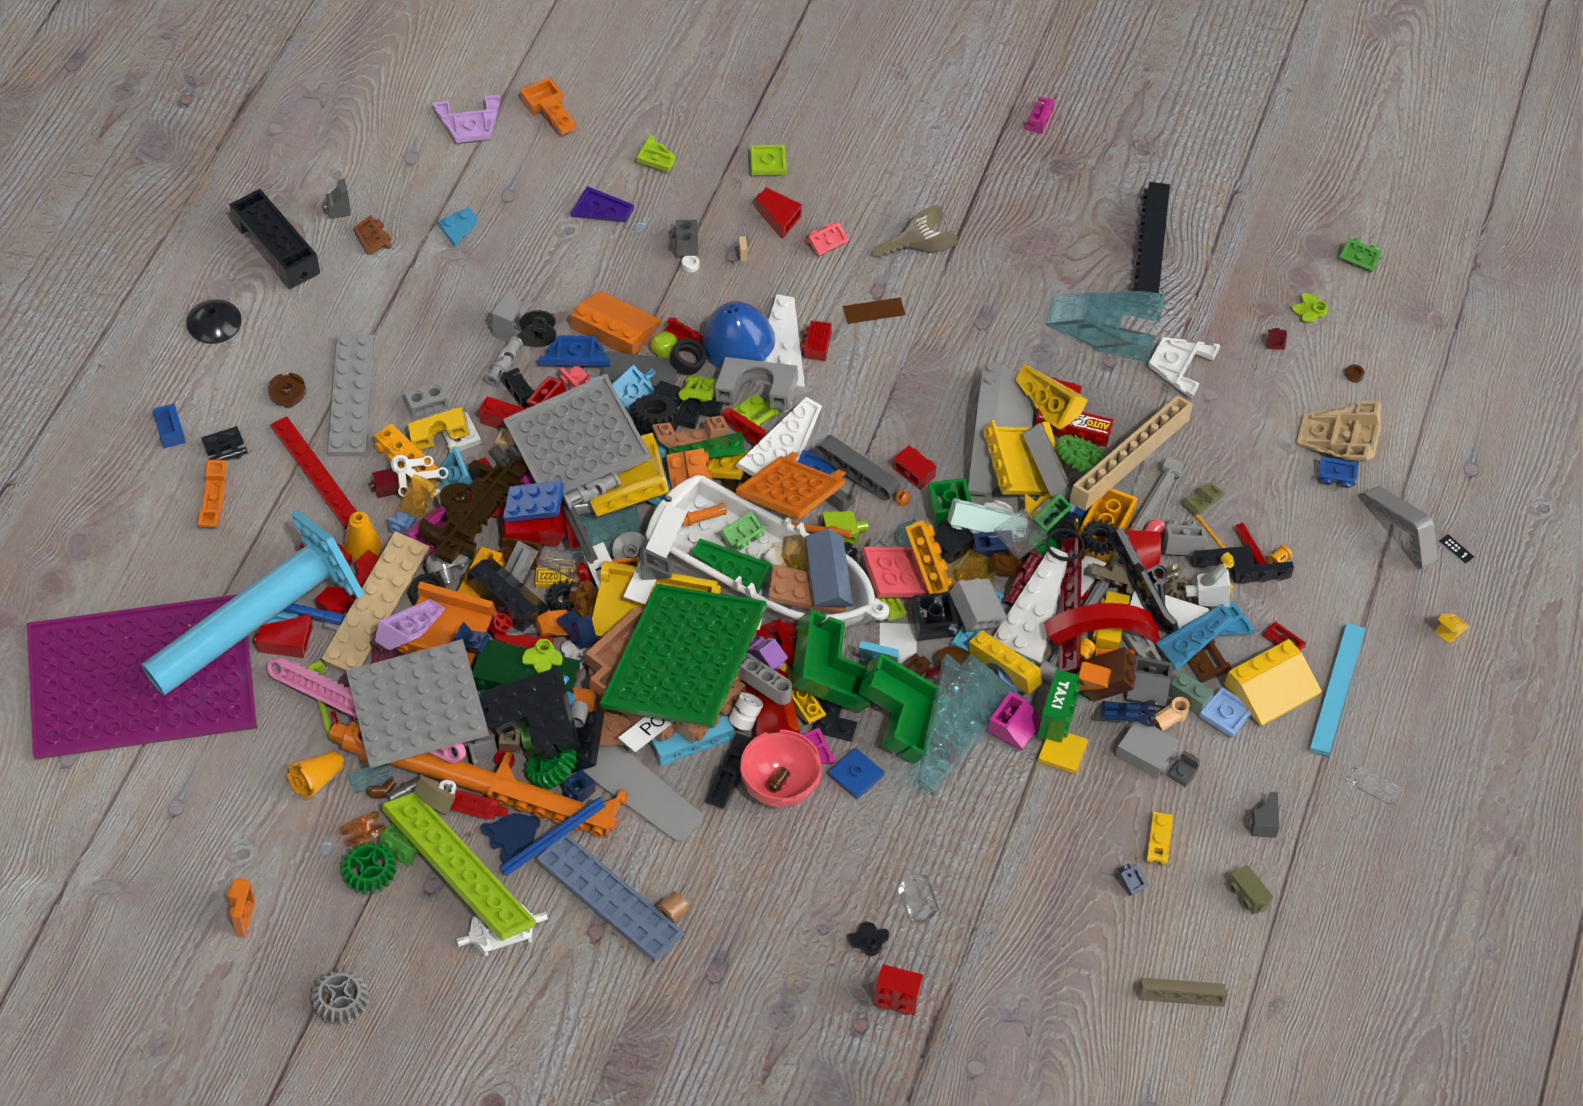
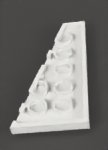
(787, 342)
(786, 437)
(1024, 624)

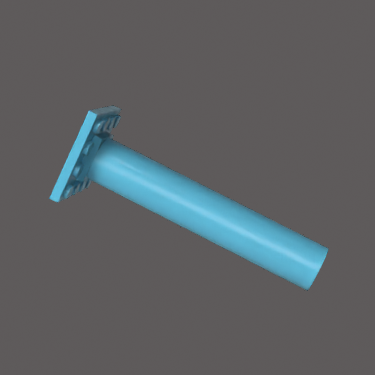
(253, 607)

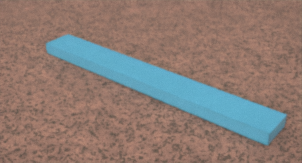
(1337, 689)

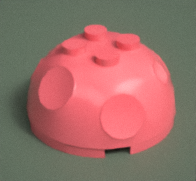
(785, 749)

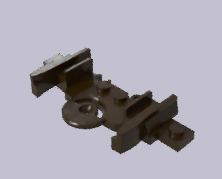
(463, 518)

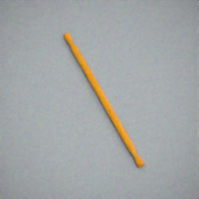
(1209, 531)

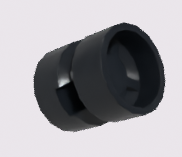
(1069, 520)

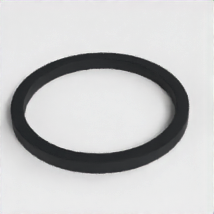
(1069, 531)

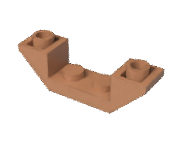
(712, 428)

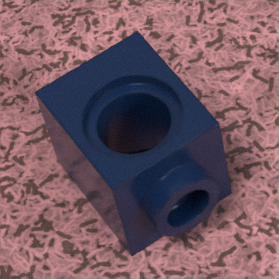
(579, 780)

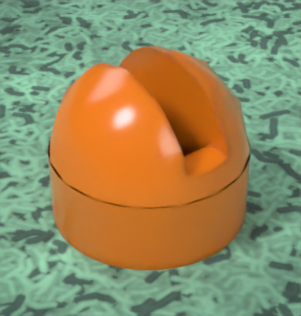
(904, 501)

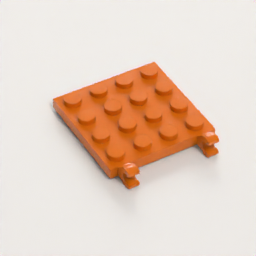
(790, 486)

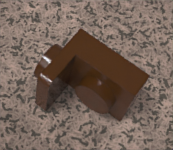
(918, 664)

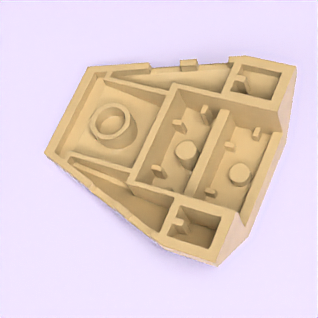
(1343, 432)

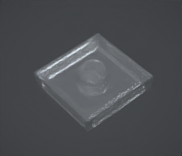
(1021, 533)

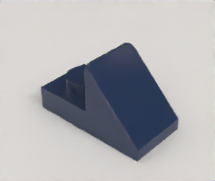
(988, 543)
(578, 628)
(473, 640)

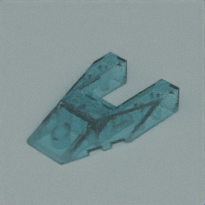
(1098, 320)

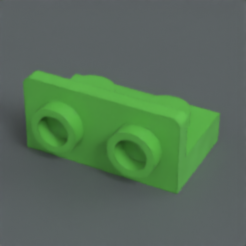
(1360, 254)
(398, 844)

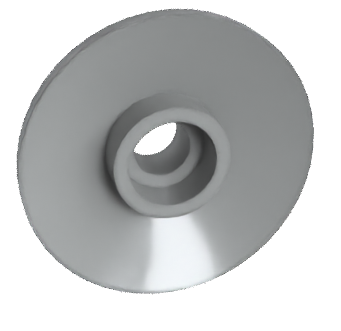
(627, 542)

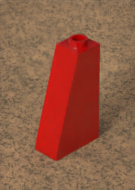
(775, 716)

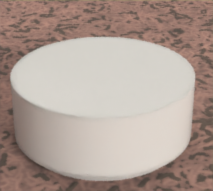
(690, 263)

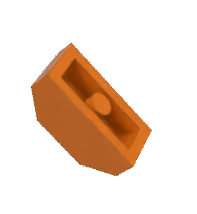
(548, 625)

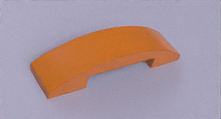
(214, 494)

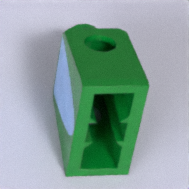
(1051, 511)

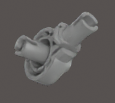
(435, 565)

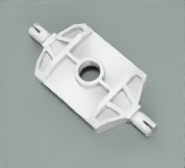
(486, 940)

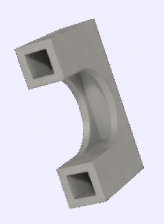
(739, 371)

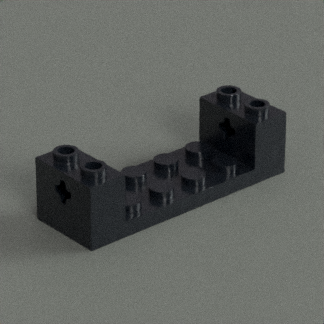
(277, 236)

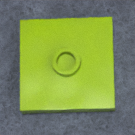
(768, 160)

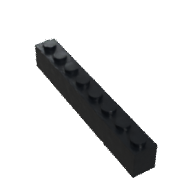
(1152, 237)

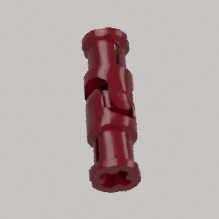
(1023, 576)

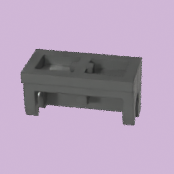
(841, 500)

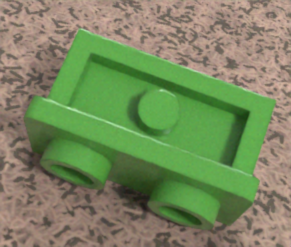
(742, 531)

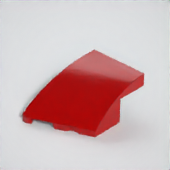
(1147, 546)

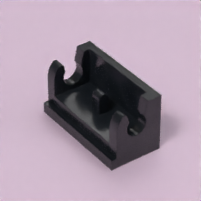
(517, 387)

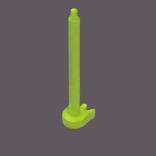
(320, 668)

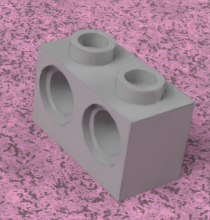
(426, 400)

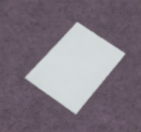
(899, 637)

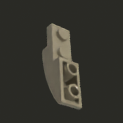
(1116, 573)

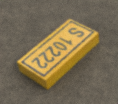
(546, 578)

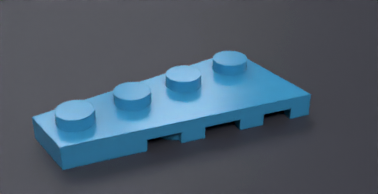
(1191, 638)

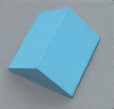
(457, 469)

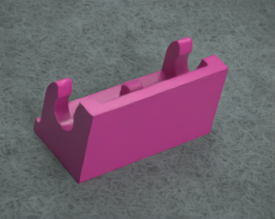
(1040, 115)

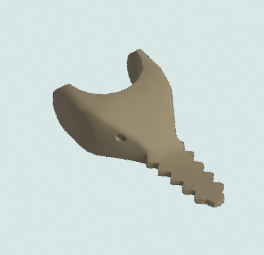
(919, 235)

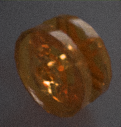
(362, 828)

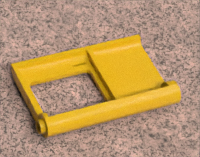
(615, 578)

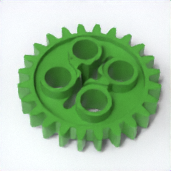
(1079, 453)

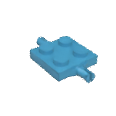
(633, 385)

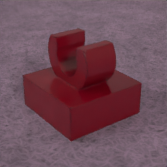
(1276, 338)

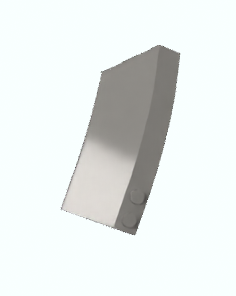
(1008, 406)

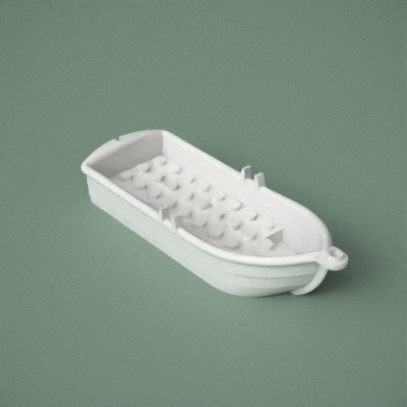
(702, 493)

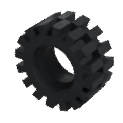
(1095, 545)
(557, 591)

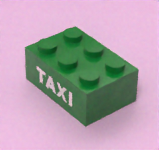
(1059, 706)

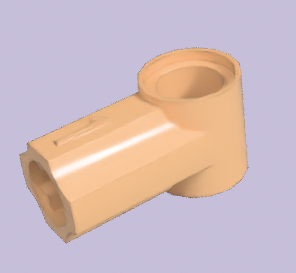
(1171, 715)

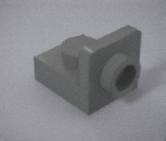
(1185, 769)

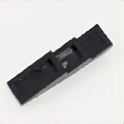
(728, 773)

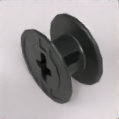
(538, 328)

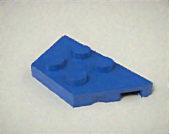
(575, 351)

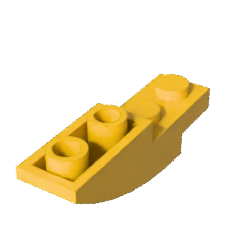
(804, 703)

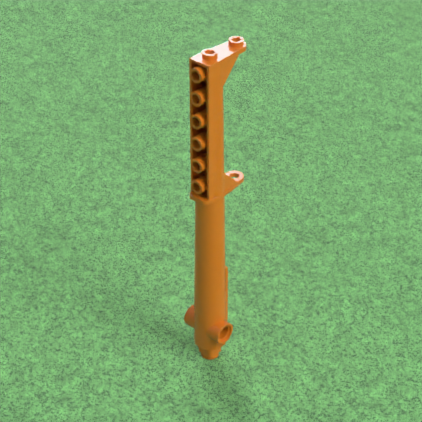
(499, 785)

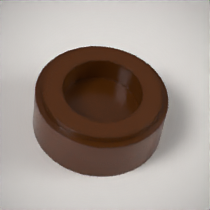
(1354, 373)

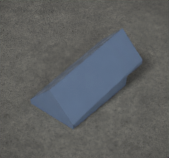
(828, 569)

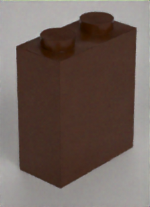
(1122, 675)

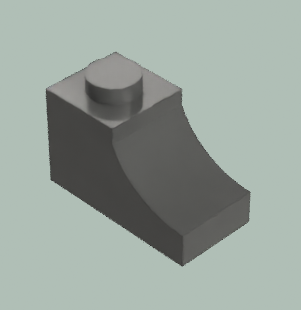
(338, 201)
(1266, 819)

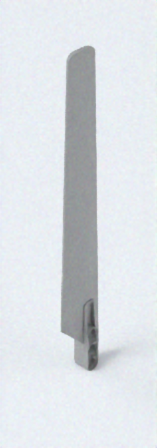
(646, 791)

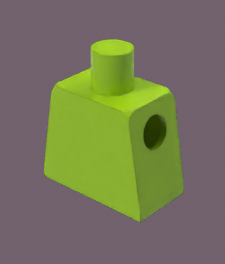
(847, 521)

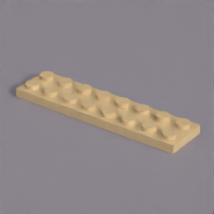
(382, 596)

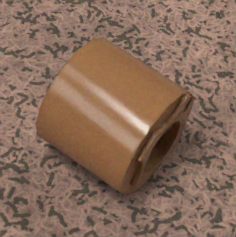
(673, 906)

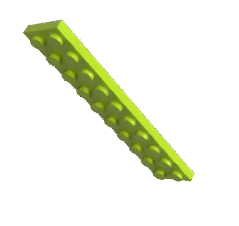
(459, 866)

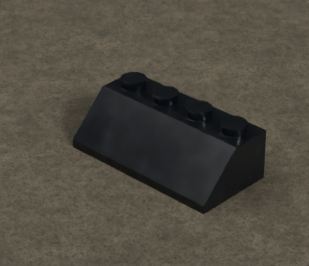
(506, 592)

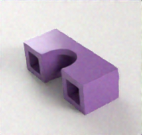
(767, 651)

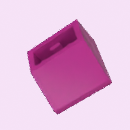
(1014, 721)

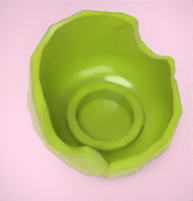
(663, 343)

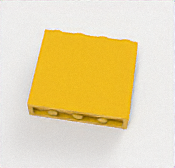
(1013, 460)
(637, 483)

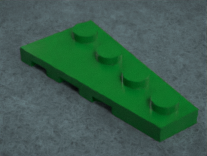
(716, 447)
(732, 563)

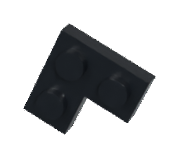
(694, 408)
(833, 725)

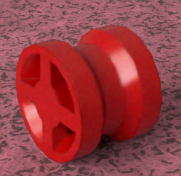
(504, 621)

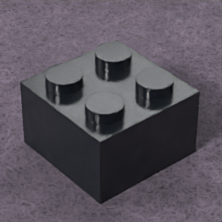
(934, 616)

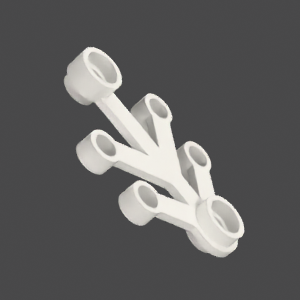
(408, 470)

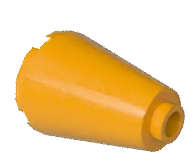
(361, 536)
(313, 773)

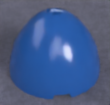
(738, 332)

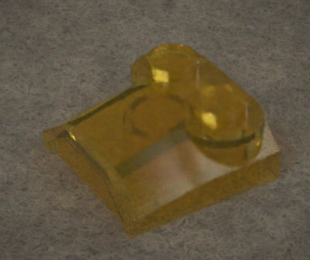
(974, 566)

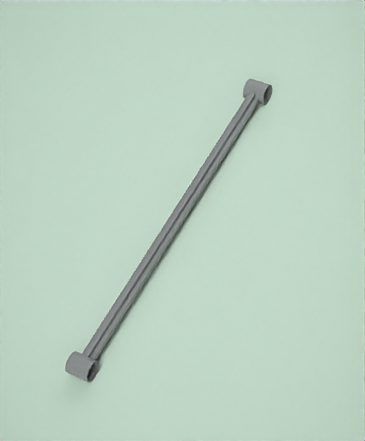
(1171, 469)

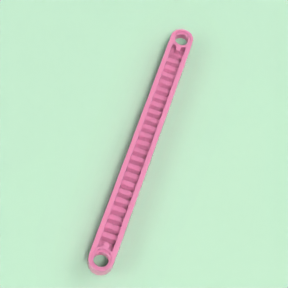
(334, 695)

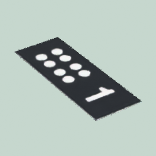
(1456, 548)

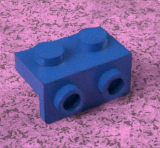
(1338, 471)

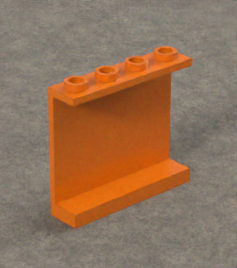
(458, 608)

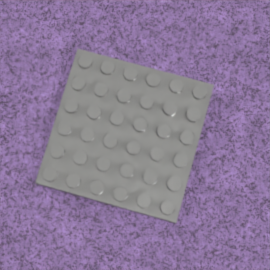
(578, 436)
(417, 703)

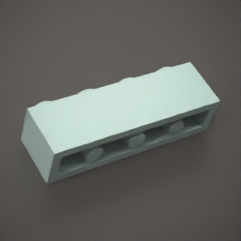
(976, 517)

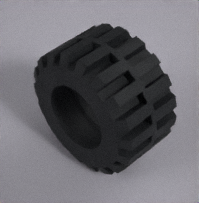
(653, 410)

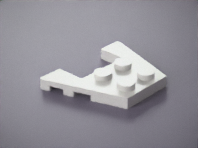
(1174, 358)

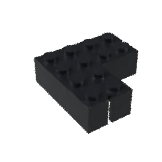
(536, 702)

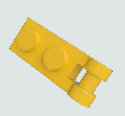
(1160, 837)

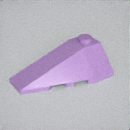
(407, 624)

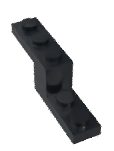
(1244, 567)

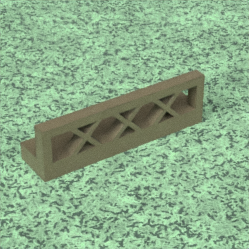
(1183, 992)

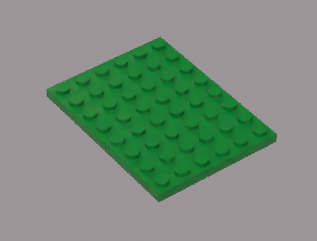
(684, 655)

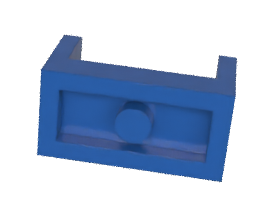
(169, 425)

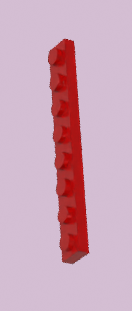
(314, 470)

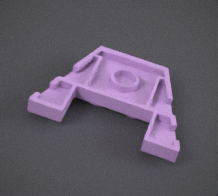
(472, 124)

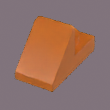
(1093, 676)

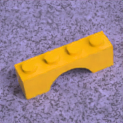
(1022, 672)

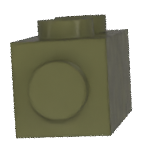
(1250, 890)

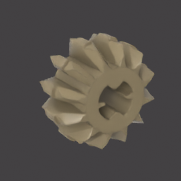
(1176, 588)

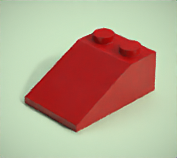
(543, 530)

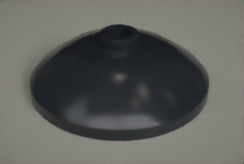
(213, 321)

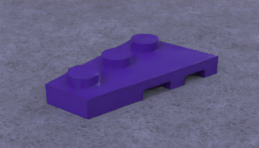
(601, 206)

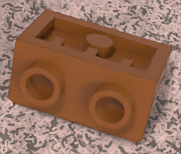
(372, 234)

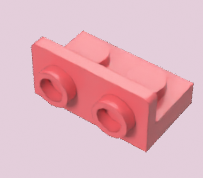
(827, 239)
(572, 377)

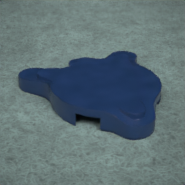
(511, 834)

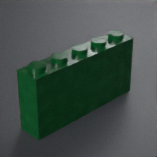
(503, 664)

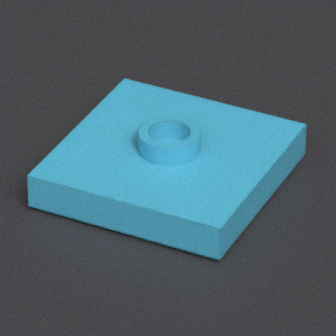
(870, 650)

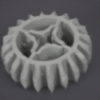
(343, 1007)

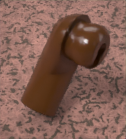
(380, 791)

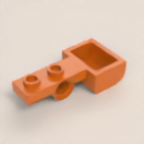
(547, 97)

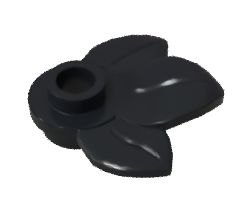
(869, 938)

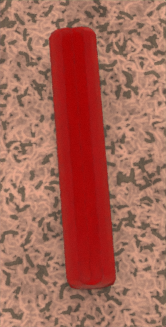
(1248, 540)

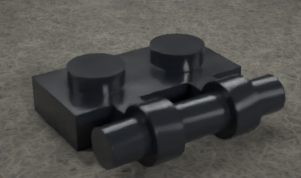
(223, 441)

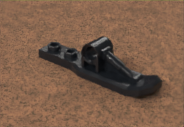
(1146, 585)

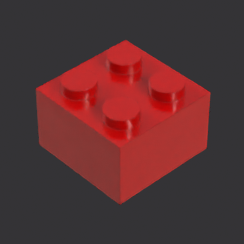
(898, 990)

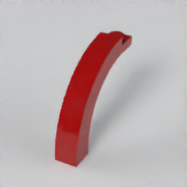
(1101, 616)

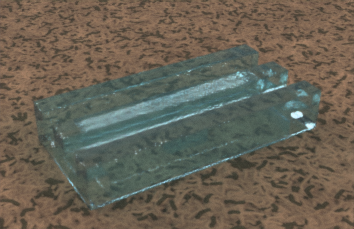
(369, 774)

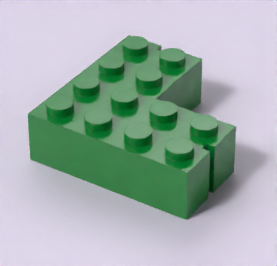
(819, 663)
(908, 700)

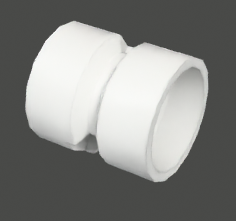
(745, 712)

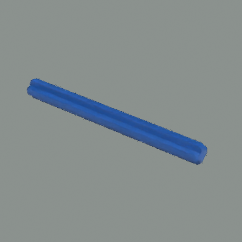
(552, 836)

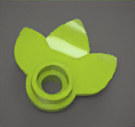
(1310, 308)
(540, 658)

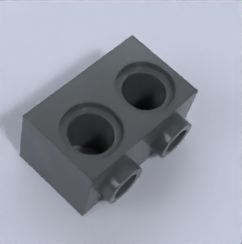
(685, 237)

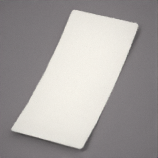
(1181, 610)

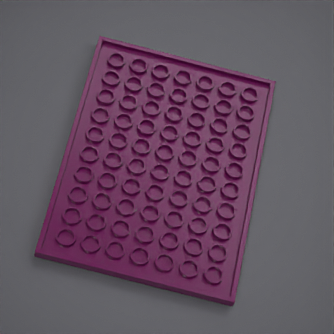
(96, 696)

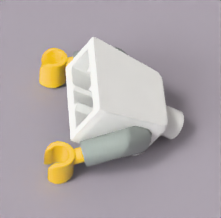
(1213, 587)

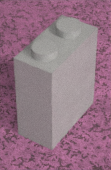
(977, 604)
(1148, 749)

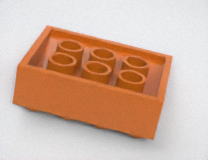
(614, 322)

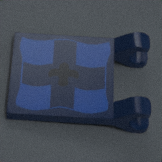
(1128, 711)

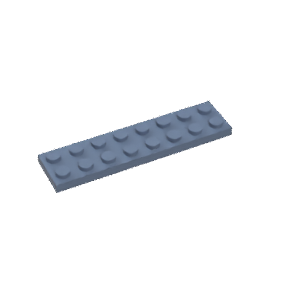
(610, 897)

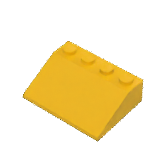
(1273, 682)

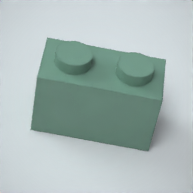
(1192, 690)

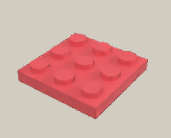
(894, 571)

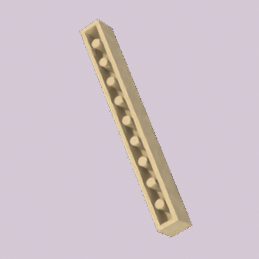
(1130, 453)

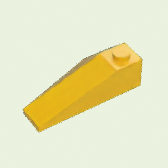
(1054, 400)

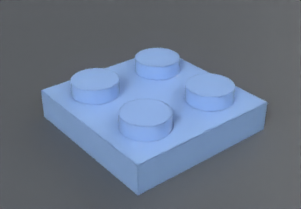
(1226, 712)

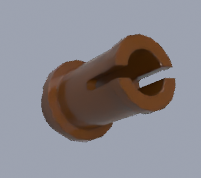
(778, 779)

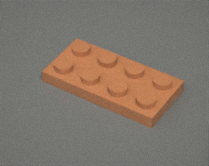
(793, 588)

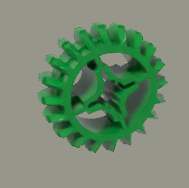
(550, 771)
(371, 873)

